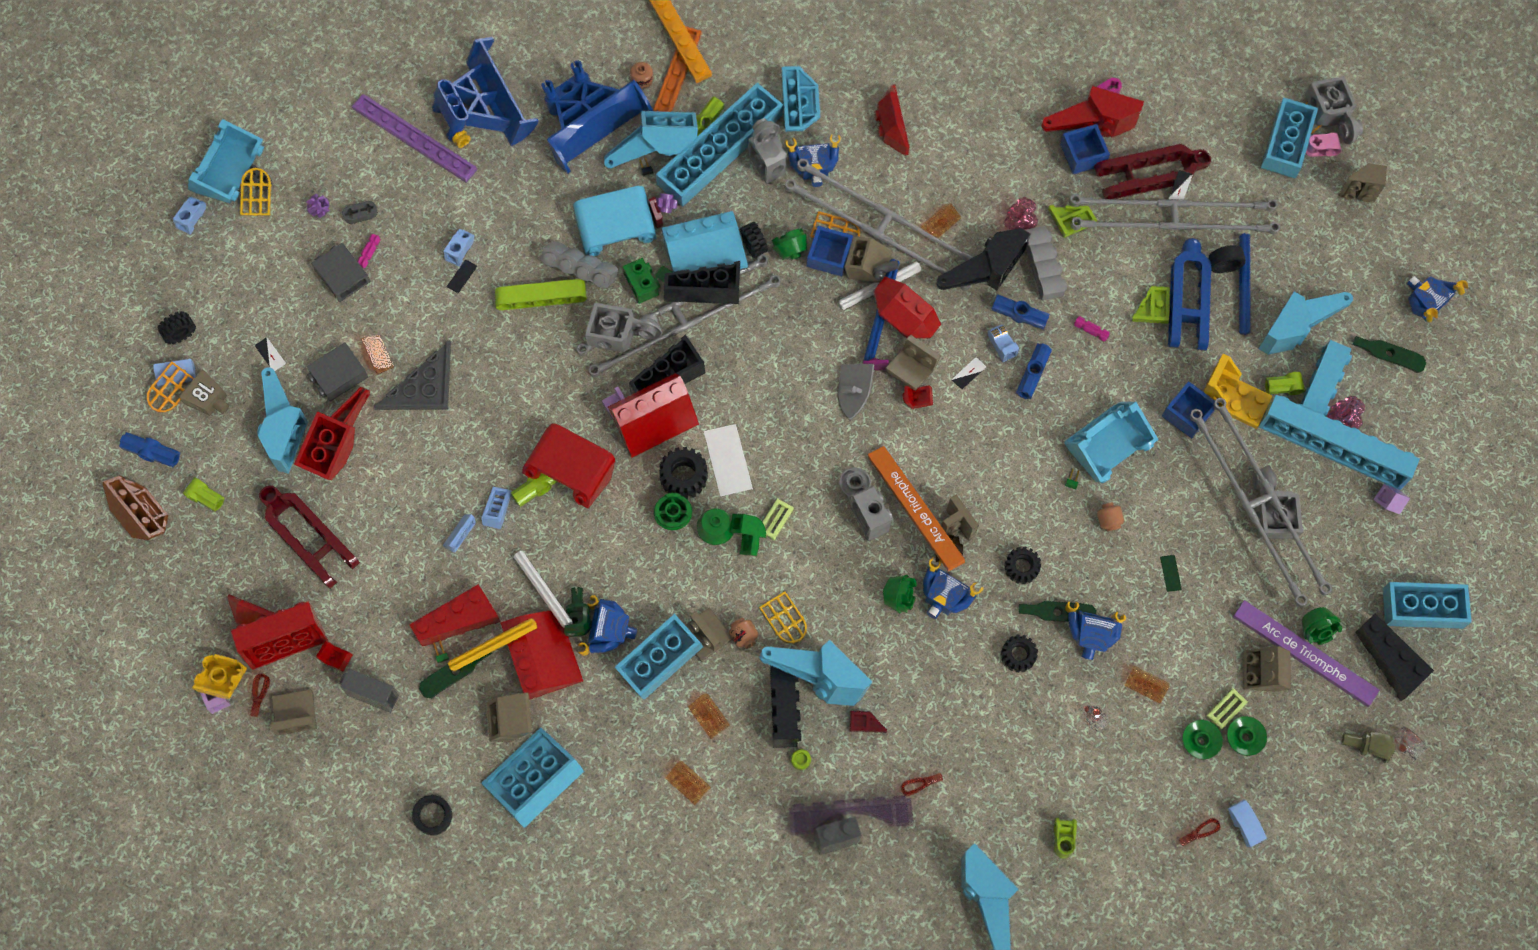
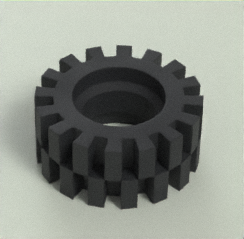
(753, 239)
(176, 327)
(1025, 554)
(1025, 643)

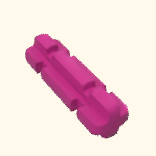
(368, 250)
(1092, 328)

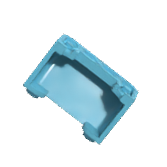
(226, 163)
(613, 219)
(1111, 439)

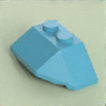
(800, 99)

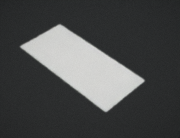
(728, 460)

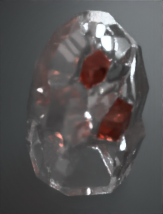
(1094, 717)
(1409, 744)

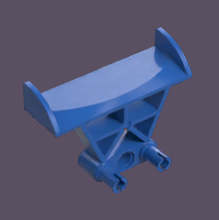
(451, 96)
(588, 112)

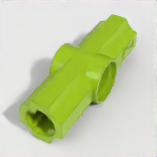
(709, 114)
(532, 488)

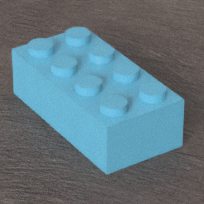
(1289, 137)
(1426, 605)
(659, 656)

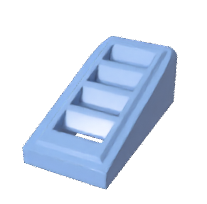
(495, 519)

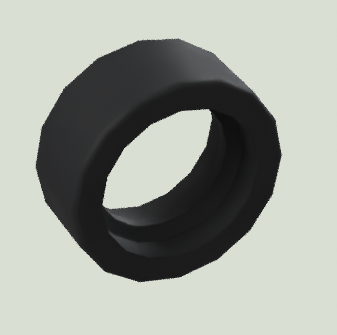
(1227, 259)
(428, 799)

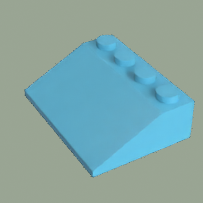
(704, 243)
(532, 777)

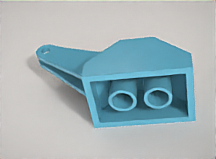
(659, 132)
(1298, 319)
(283, 424)
(829, 670)
(991, 891)

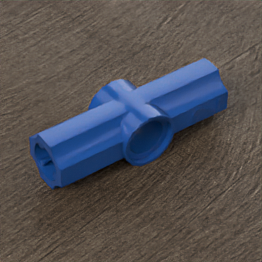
(1031, 315)
(1038, 362)
(149, 449)

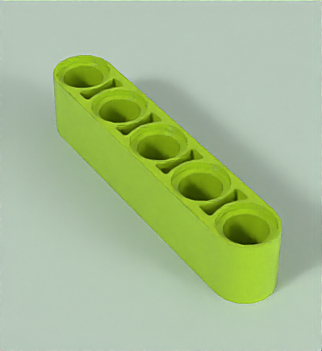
(540, 294)

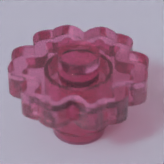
(1021, 215)
(1348, 412)

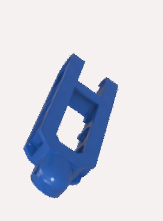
(1190, 252)

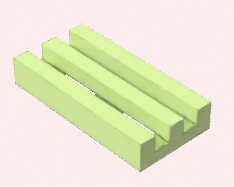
(784, 505)
(1215, 720)

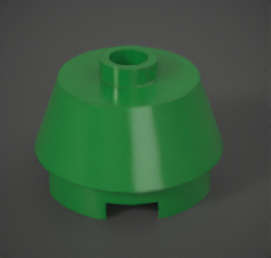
(790, 244)
(673, 511)
(714, 526)
(899, 593)
(1320, 625)

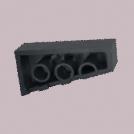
(704, 285)
(679, 359)
(1398, 662)
(784, 709)

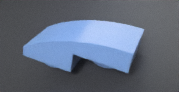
(1247, 822)

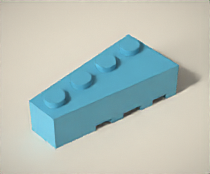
(1326, 377)

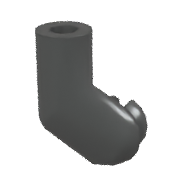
(884, 268)

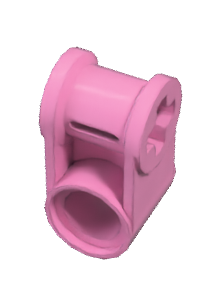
(1323, 145)

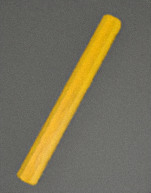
(492, 644)

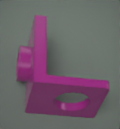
(878, 364)

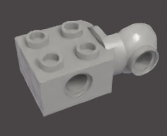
(1335, 107)
(767, 151)
(614, 327)
(866, 503)
(1271, 519)

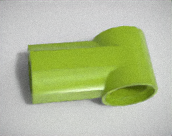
(1290, 383)
(200, 492)

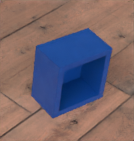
(1084, 148)
(829, 251)
(1183, 404)

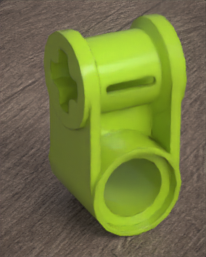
(1065, 833)

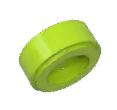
(801, 759)

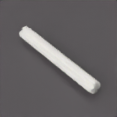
(868, 291)
(542, 589)

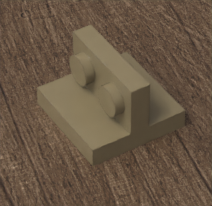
(960, 519)
(709, 632)

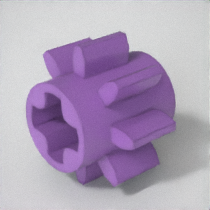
(666, 203)
(317, 206)

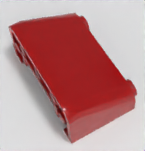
(572, 463)

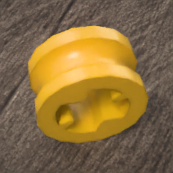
(461, 139)

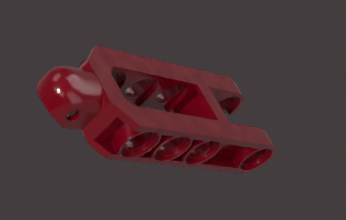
(1190, 160)
(276, 504)

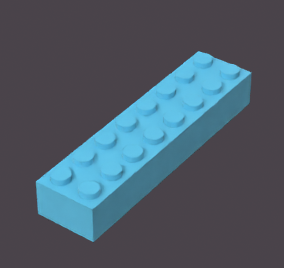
(717, 145)
(1339, 442)

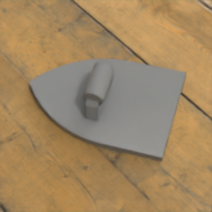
(854, 387)

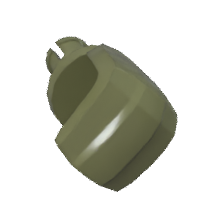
(1374, 742)

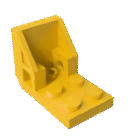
(1242, 400)

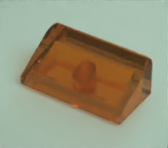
(941, 220)
(377, 353)
(1147, 684)
(709, 715)
(688, 782)

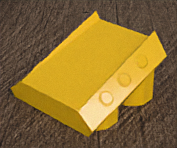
(219, 676)

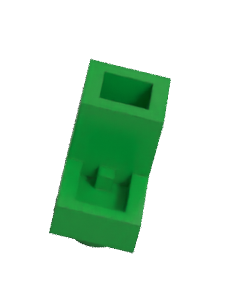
(751, 530)

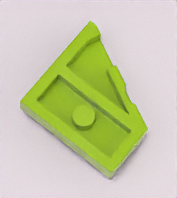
(1064, 215)
(1154, 306)

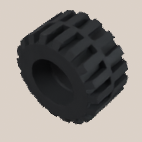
(683, 458)

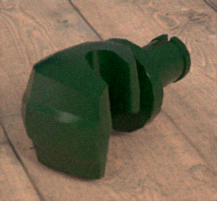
(579, 613)

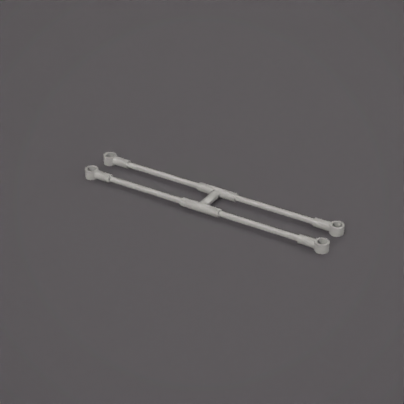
(1174, 224)
(877, 233)
(684, 324)
(1269, 496)

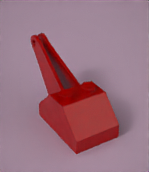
(1107, 109)
(331, 438)

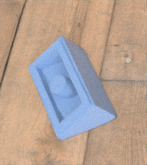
(186, 364)
(460, 533)

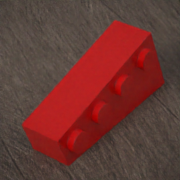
(462, 614)

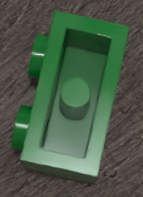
(641, 280)

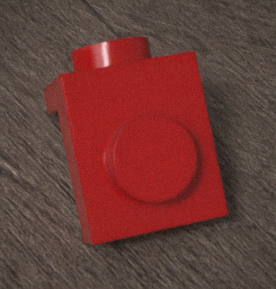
(920, 398)
(334, 656)

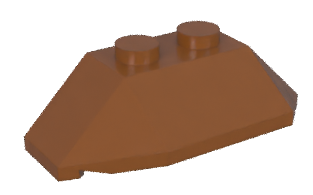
(135, 508)

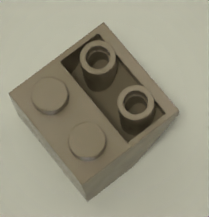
(1365, 183)
(865, 256)
(1267, 669)
(509, 717)

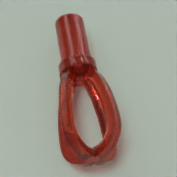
(258, 700)
(927, 781)
(1194, 834)

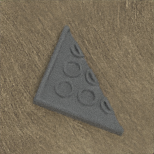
(424, 387)

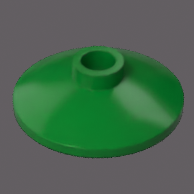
(1253, 729)
(1209, 733)

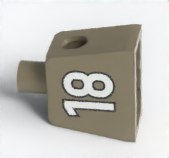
(204, 395)

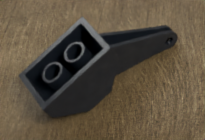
(992, 264)

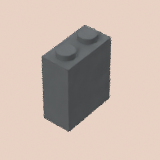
(340, 272)
(336, 372)
(369, 690)
(837, 835)

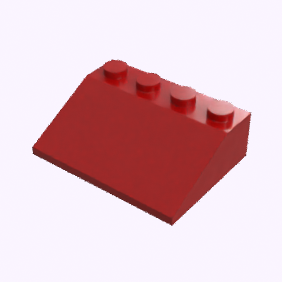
(654, 414)
(278, 635)
(543, 656)

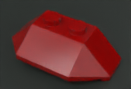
(892, 122)
(905, 309)
(245, 611)

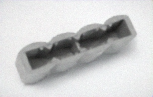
(575, 262)
(1044, 264)

